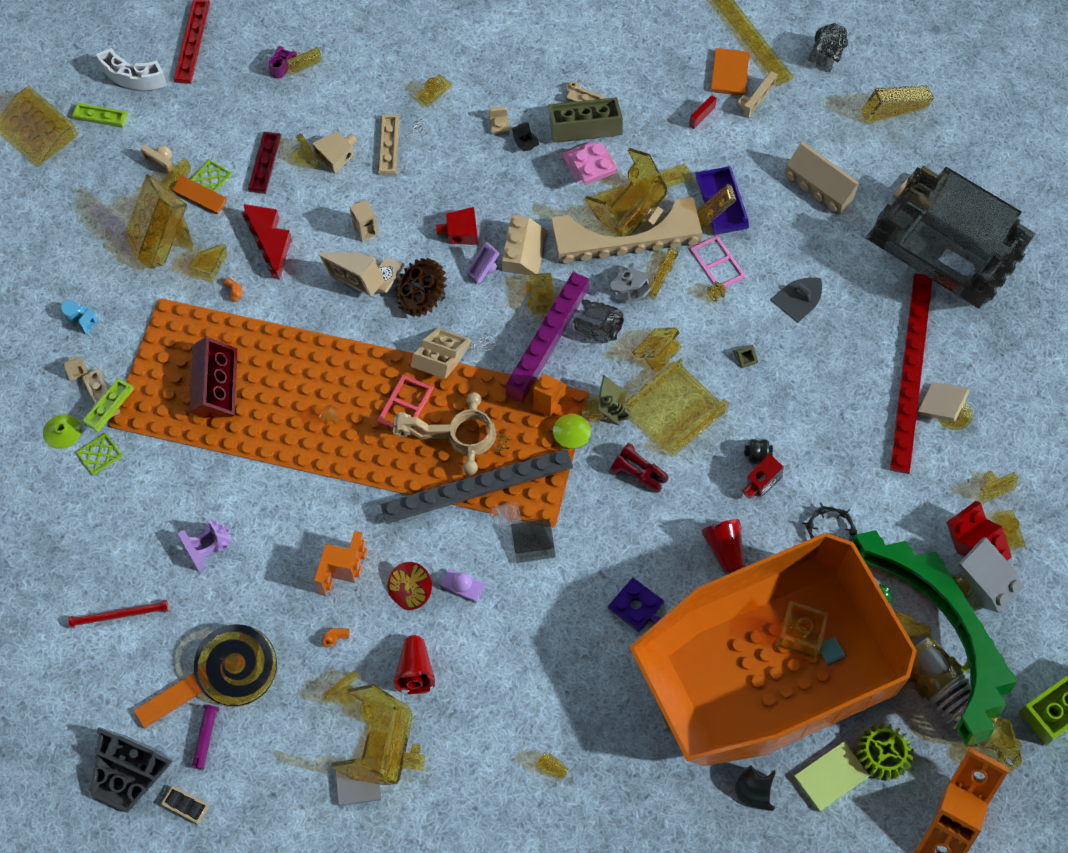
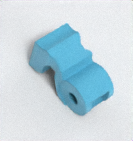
(82, 314)

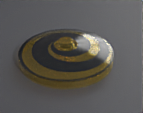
(235, 665)

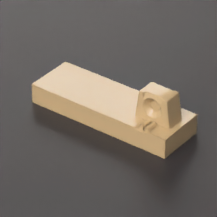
(748, 104)

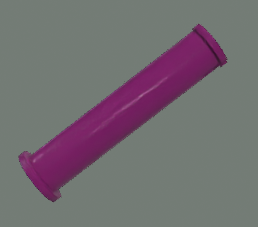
(204, 736)

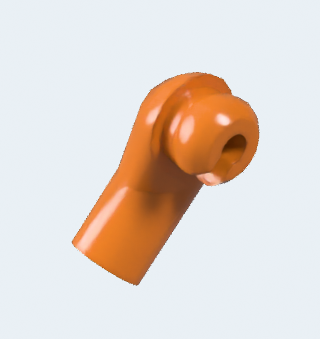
(236, 289)
(333, 635)

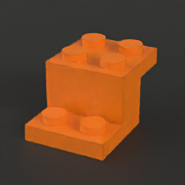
(340, 563)

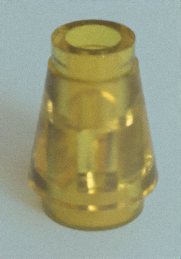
(551, 765)

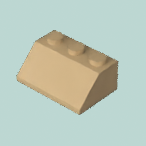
(523, 246)

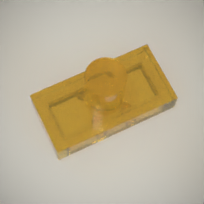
(997, 487)
(1011, 528)

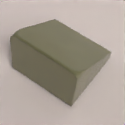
(746, 356)

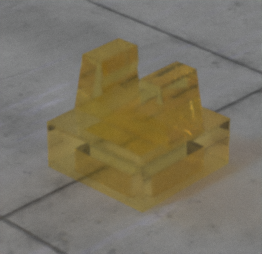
(415, 759)

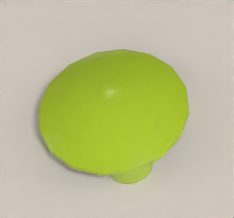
(571, 431)

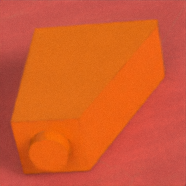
(547, 394)

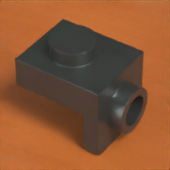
(524, 137)

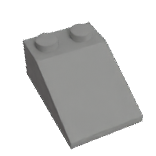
(990, 576)

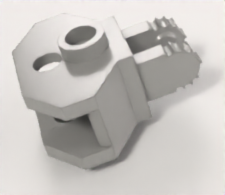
(629, 284)

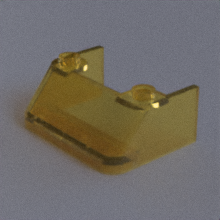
(643, 192)
(385, 740)

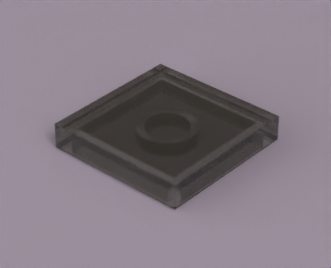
(533, 541)

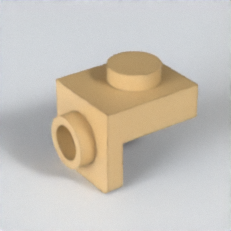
(652, 217)

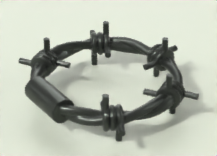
(823, 509)

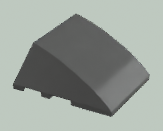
(124, 769)

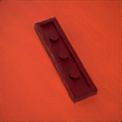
(264, 162)

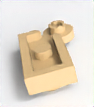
(576, 93)

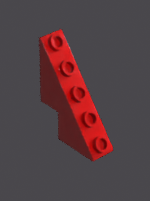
(272, 240)

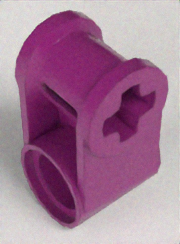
(278, 62)

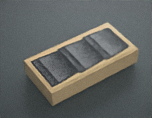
(185, 804)

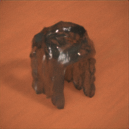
(828, 46)
(607, 330)

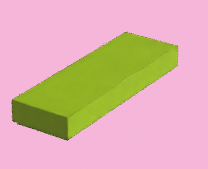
(99, 115)
(108, 405)

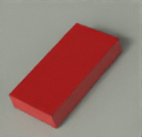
(702, 112)

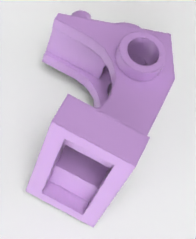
(193, 545)

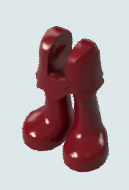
(642, 477)

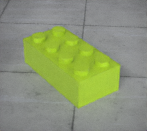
(1049, 712)

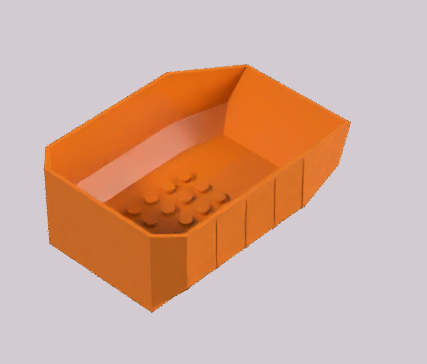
(740, 694)

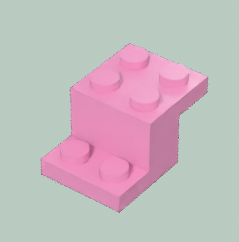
(589, 162)

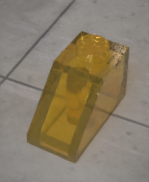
(208, 262)

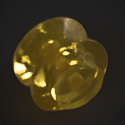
(717, 290)

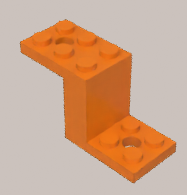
(963, 805)

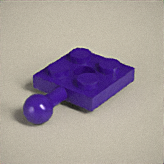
(636, 617)

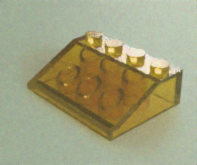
(35, 126)
(154, 223)

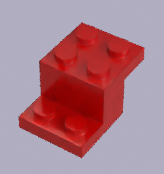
(971, 526)

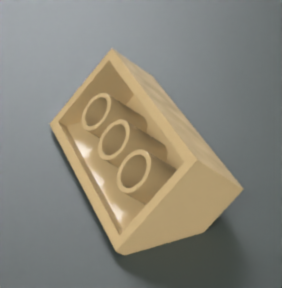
(821, 178)

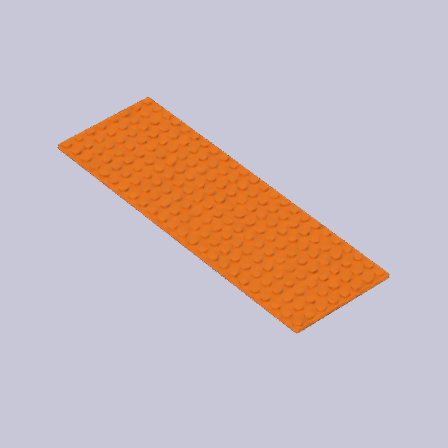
(294, 373)

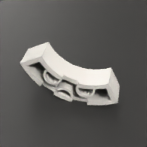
(137, 77)

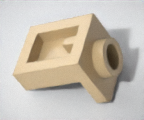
(499, 120)

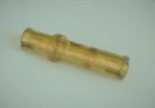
(665, 267)

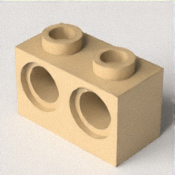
(364, 220)

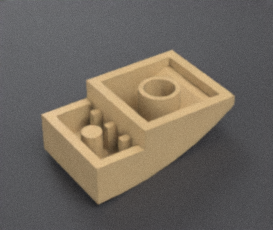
(440, 352)

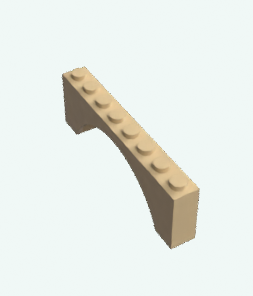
(578, 243)

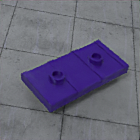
(735, 216)

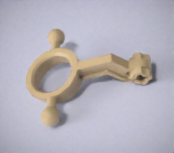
(405, 424)

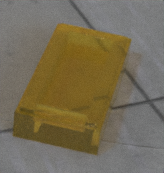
(304, 60)

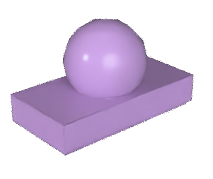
(484, 263)
(462, 585)

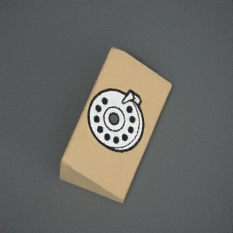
(390, 271)

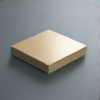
(943, 401)

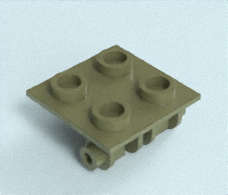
(612, 401)

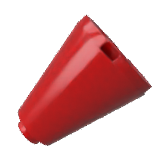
(726, 544)
(414, 667)

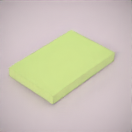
(831, 776)

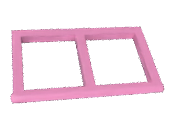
(729, 256)

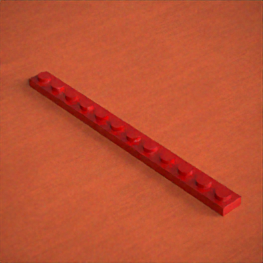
(911, 374)

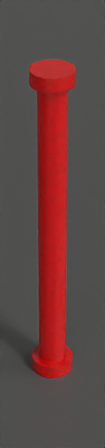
(118, 614)

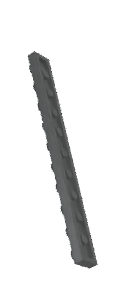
(476, 486)

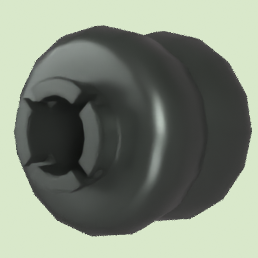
(757, 450)

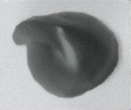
(755, 789)

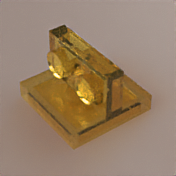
(658, 347)

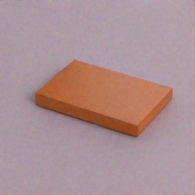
(730, 71)

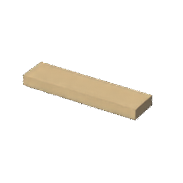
(388, 145)

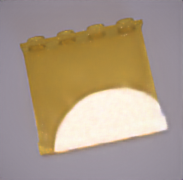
(675, 408)

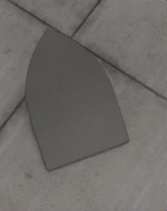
(799, 297)

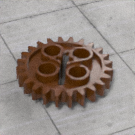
(413, 299)

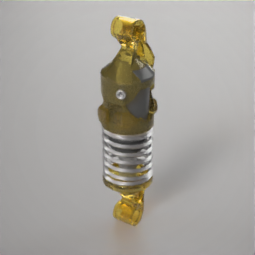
(944, 684)

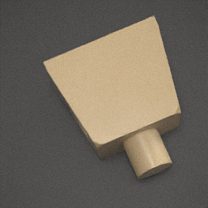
(335, 150)

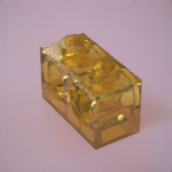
(542, 293)

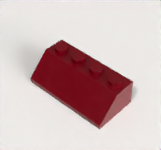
(213, 379)

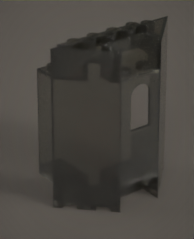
(956, 215)

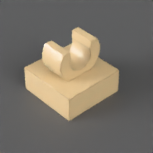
(75, 368)

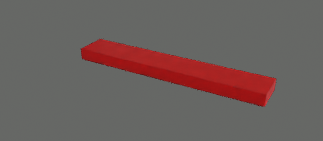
(191, 41)

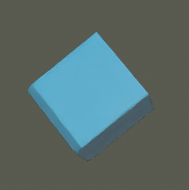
(831, 651)

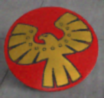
(409, 585)

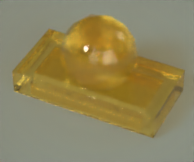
(433, 89)
(304, 153)
(341, 690)

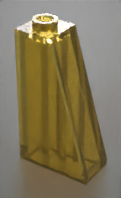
(896, 101)

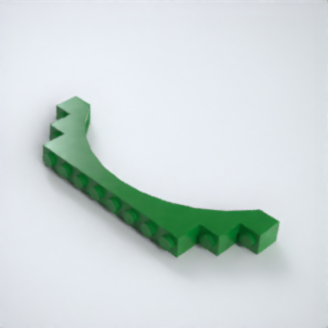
(988, 671)

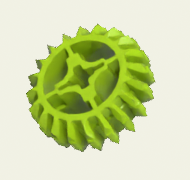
(891, 756)

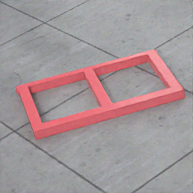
(393, 399)

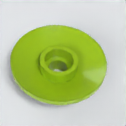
(65, 437)

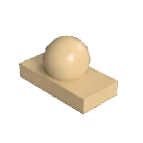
(159, 157)

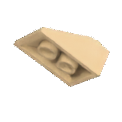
(354, 270)

